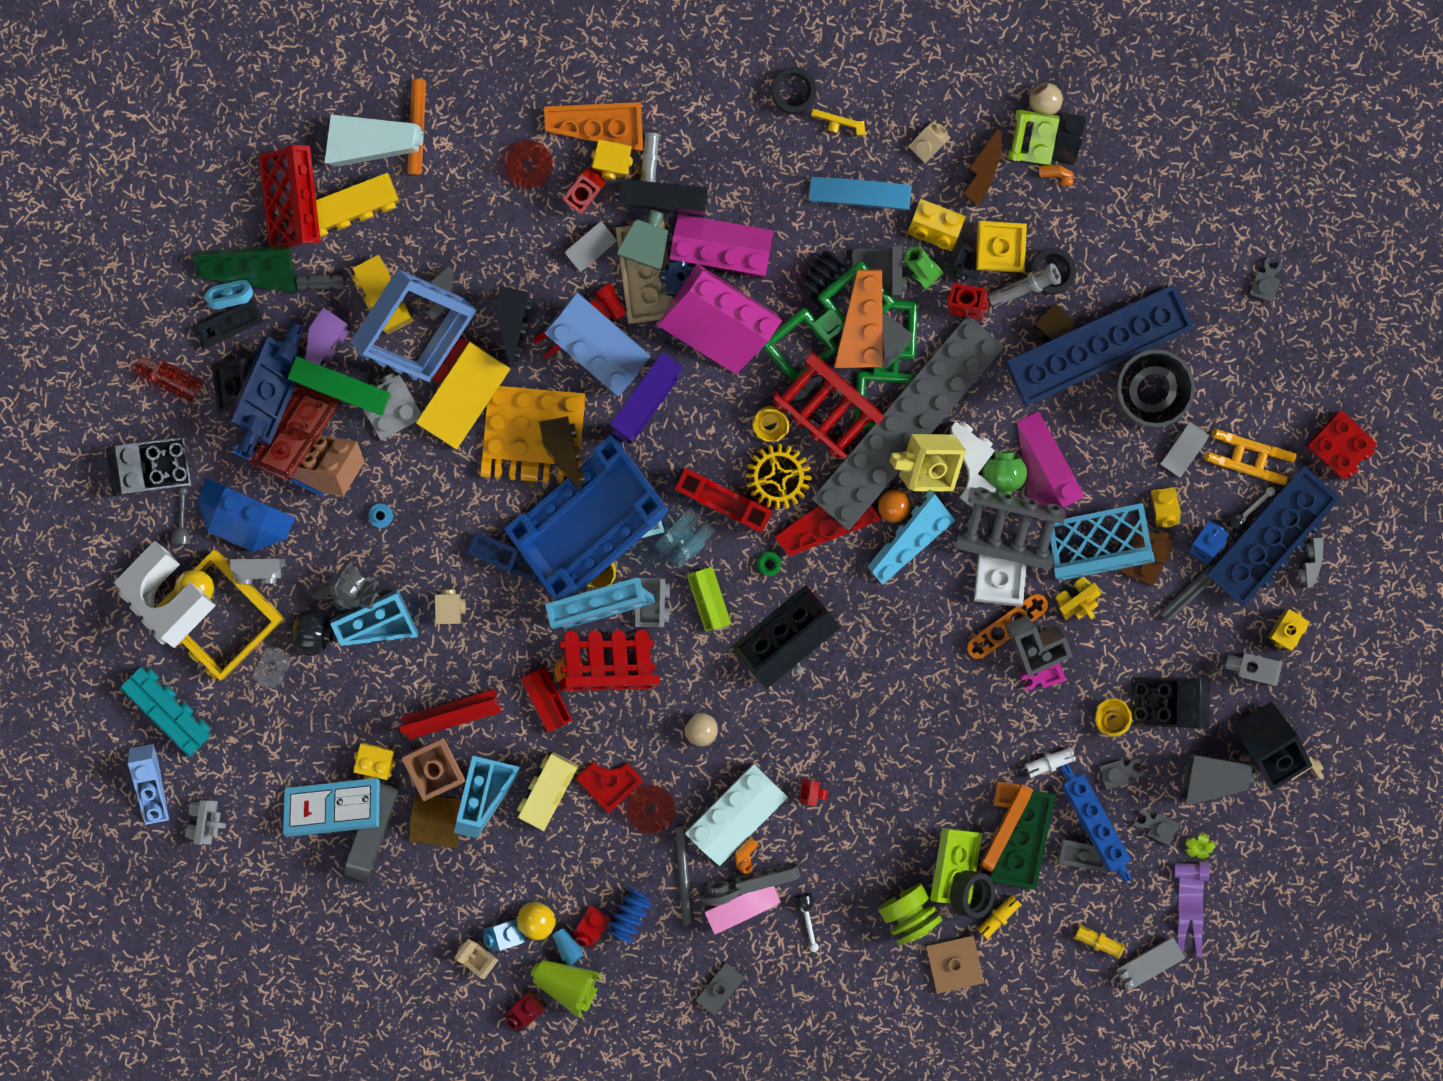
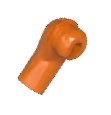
(743, 857)

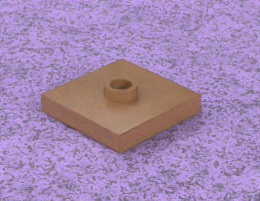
(955, 964)

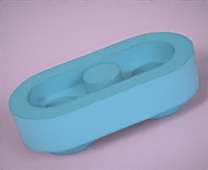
(229, 294)

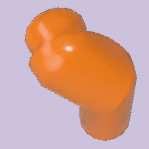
(1057, 171)

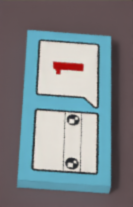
(331, 807)

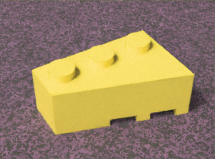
(547, 790)

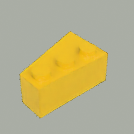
(374, 278)

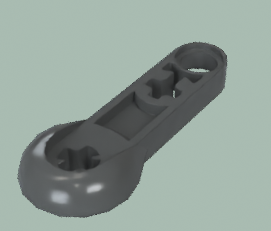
(723, 892)

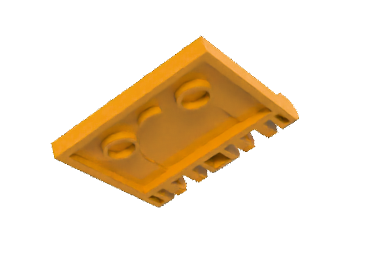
(515, 430)

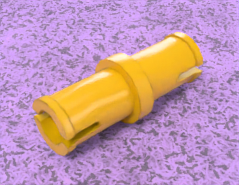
(998, 917)
(1099, 941)

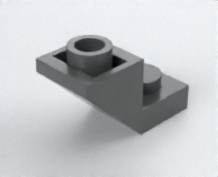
(444, 279)

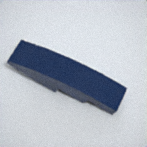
(501, 556)

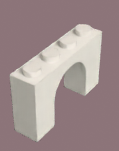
(140, 585)

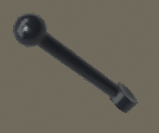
(837, 432)

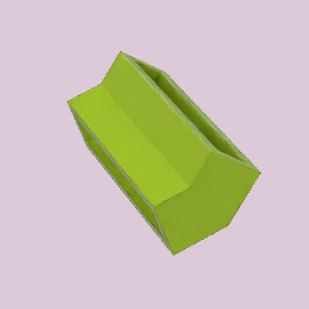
(709, 599)

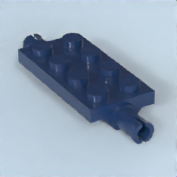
(265, 390)

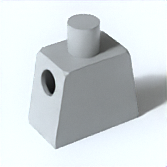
(1267, 672)

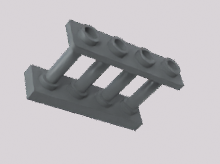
(1010, 550)

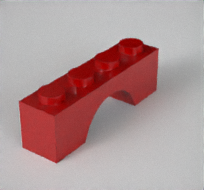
(723, 500)

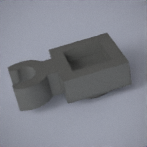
(1265, 283)
(1116, 773)
(1160, 827)

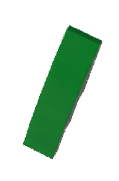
(339, 385)

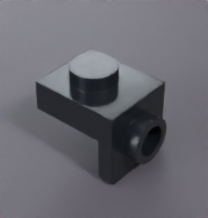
(961, 261)

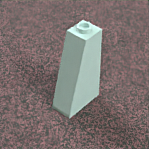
(365, 139)

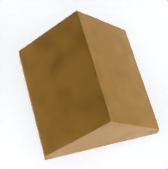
(434, 821)

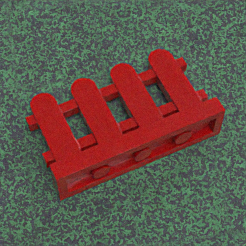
(596, 668)

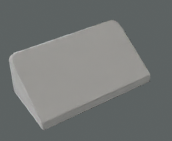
(590, 246)

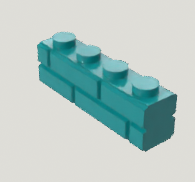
(165, 711)

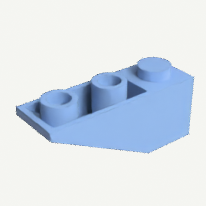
(148, 783)

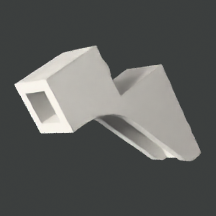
(977, 454)

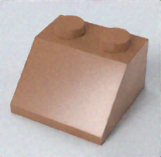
(433, 769)

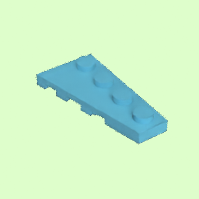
(923, 527)

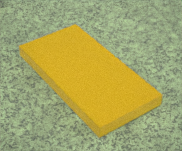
(463, 395)

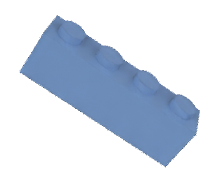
(597, 344)

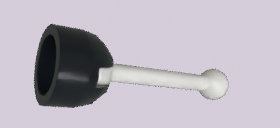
(1239, 520)
(805, 904)

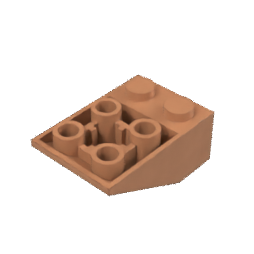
(331, 465)

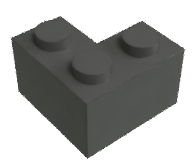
(1037, 650)

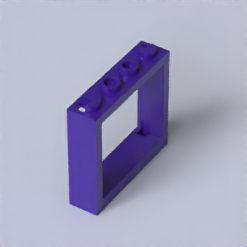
(646, 398)

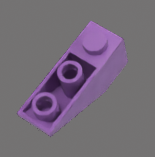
(323, 333)

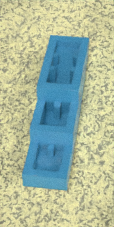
(860, 193)

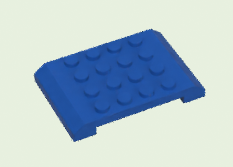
(581, 534)

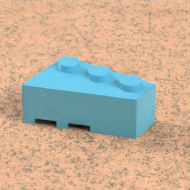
(385, 621)
(483, 792)

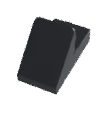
(1068, 138)

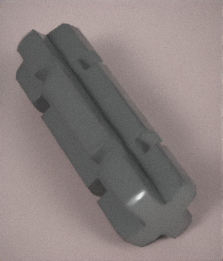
(320, 282)

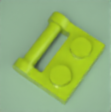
(1041, 139)

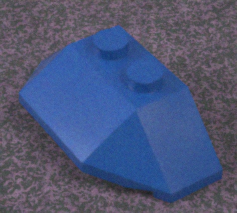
(242, 517)

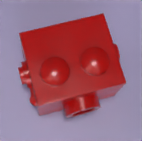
(577, 196)
(959, 298)

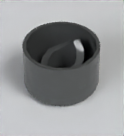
(1185, 378)

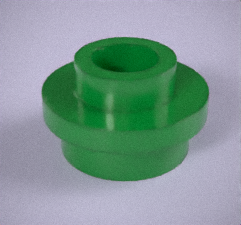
(761, 563)

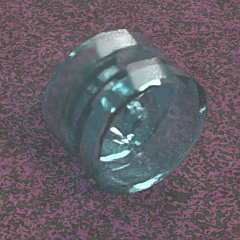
(686, 539)

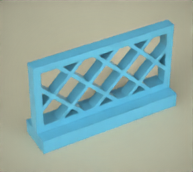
(1103, 563)
(598, 604)

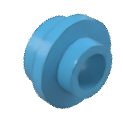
(388, 515)

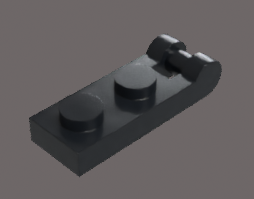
(229, 324)

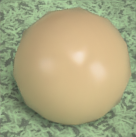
(1046, 99)
(701, 730)

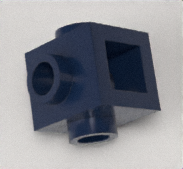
(668, 275)

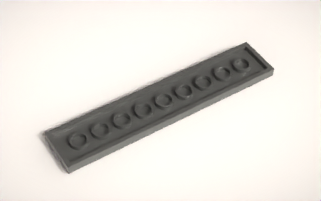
(914, 411)

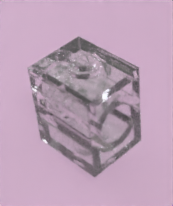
(264, 674)

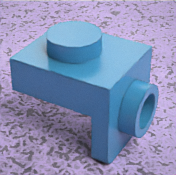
(502, 936)

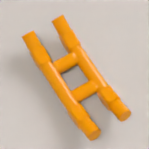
(1257, 470)

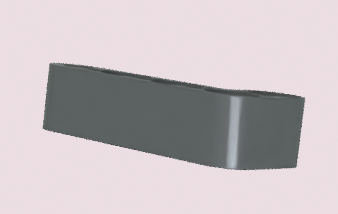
(368, 840)

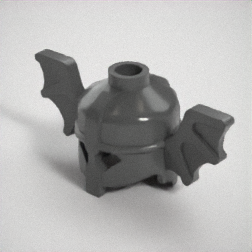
(348, 589)

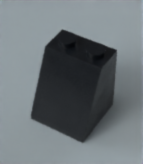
(1271, 745)

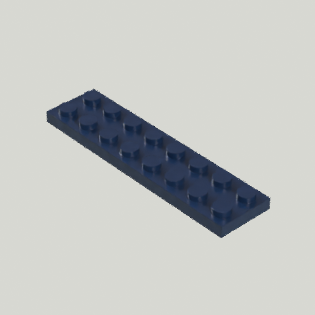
(1099, 345)

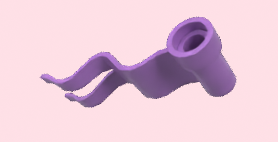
(1191, 900)

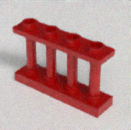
(832, 382)

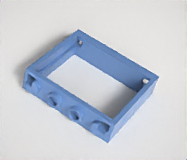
(439, 345)

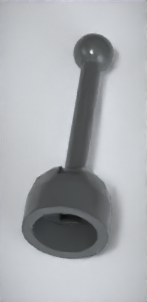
(181, 535)

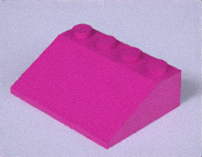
(719, 320)

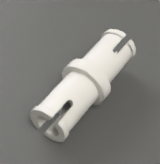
(1050, 762)

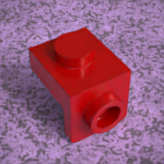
(590, 927)

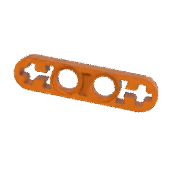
(1001, 622)
(1006, 827)

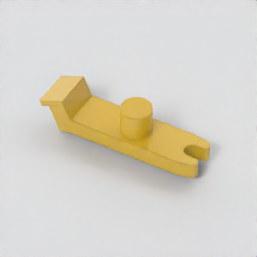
(836, 121)

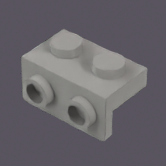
(654, 614)

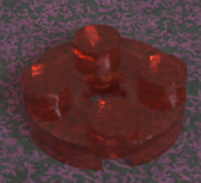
(542, 160)
(661, 818)

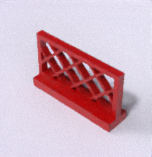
(300, 196)
(450, 714)

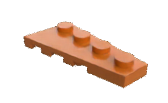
(607, 122)

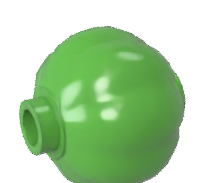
(1005, 471)

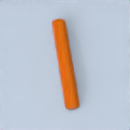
(417, 115)

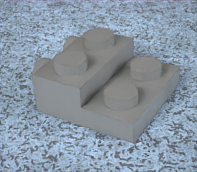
(400, 409)

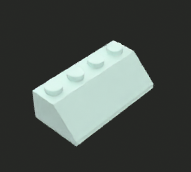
(736, 814)

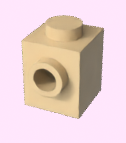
(449, 607)

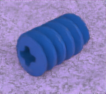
(629, 915)

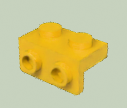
(936, 225)

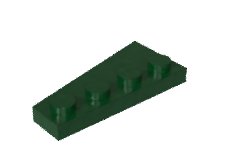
(1024, 851)

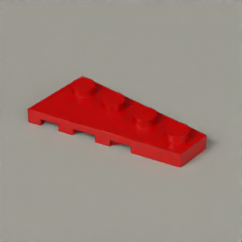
(818, 528)

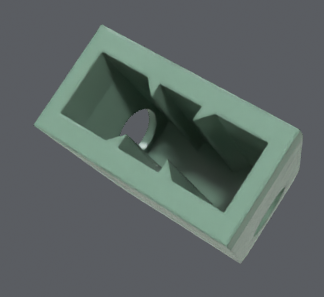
(646, 242)

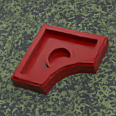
(609, 785)

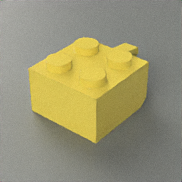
(930, 462)

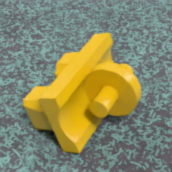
(1081, 603)

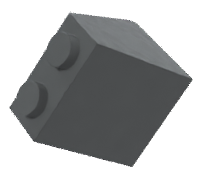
(1213, 778)

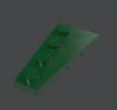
(261, 267)

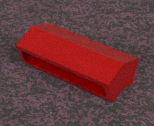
(546, 699)

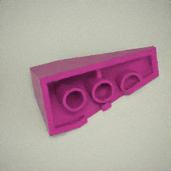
(1048, 474)

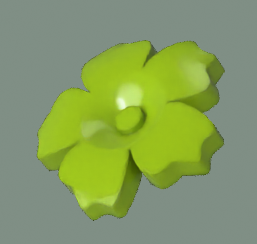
(1199, 846)

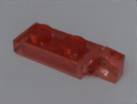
(170, 378)

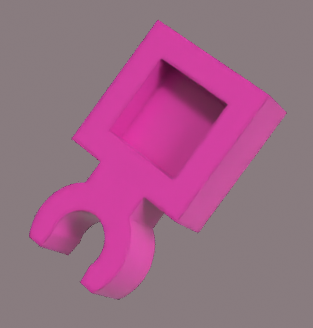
(1047, 677)

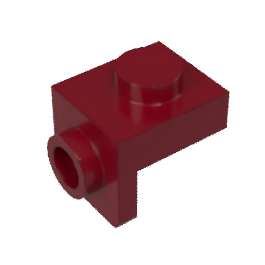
(524, 1012)

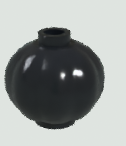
(310, 633)

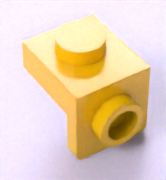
(1166, 507)

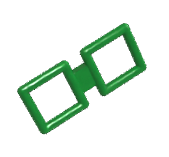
(824, 325)
(891, 373)

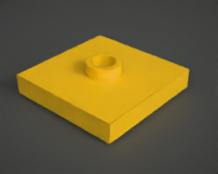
(1000, 246)

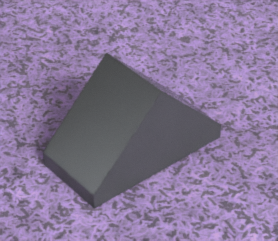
(895, 340)

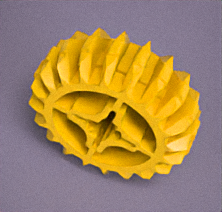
(794, 472)

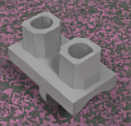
(207, 822)

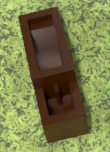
(984, 170)

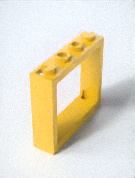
(261, 603)

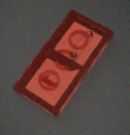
(297, 432)

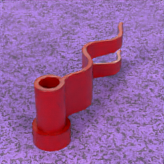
(605, 302)

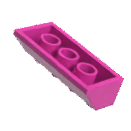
(721, 245)

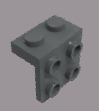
(890, 263)

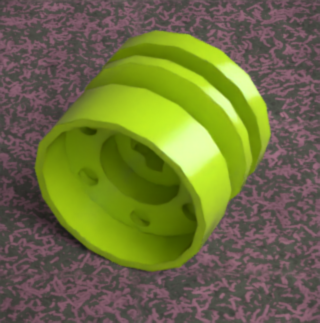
(910, 914)

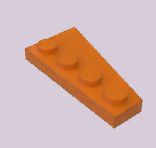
(863, 329)

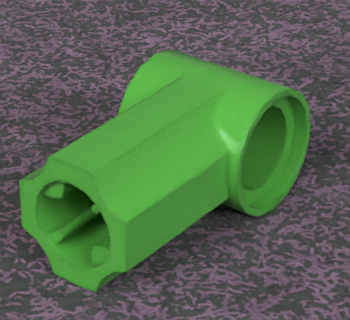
(923, 268)

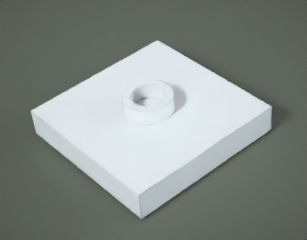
(999, 581)

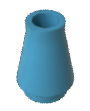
(568, 948)

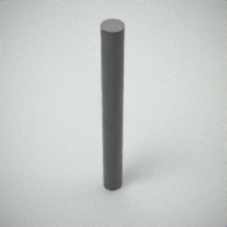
(683, 875)

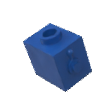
(1209, 542)

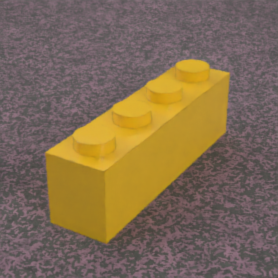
(356, 202)

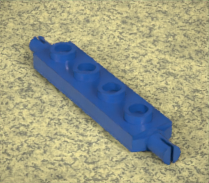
(1096, 823)

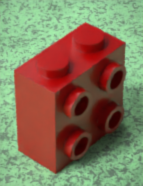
(1341, 445)

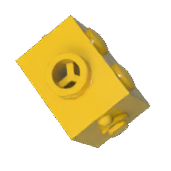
(611, 160)
(1279, 632)
(374, 761)

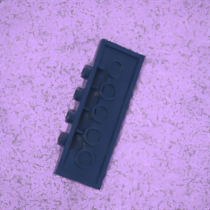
(1273, 536)

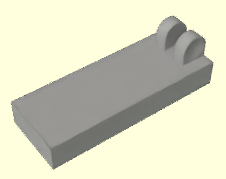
(1150, 963)

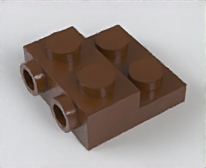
(1160, 547)

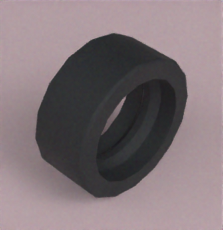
(794, 72)
(1068, 261)
(960, 890)

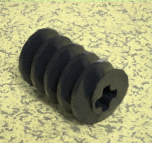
(821, 274)

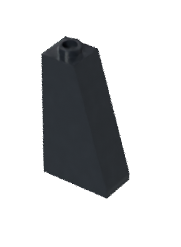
(662, 197)

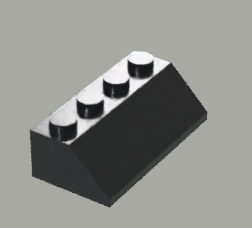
(786, 637)

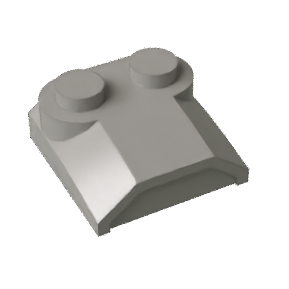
(265, 569)

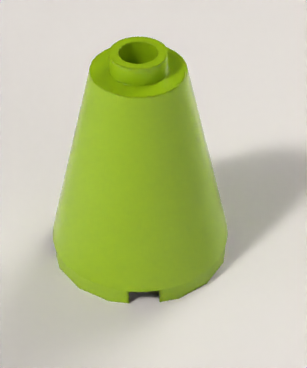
(567, 984)

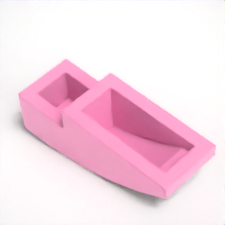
(741, 908)

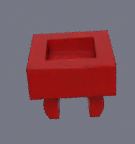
(811, 792)

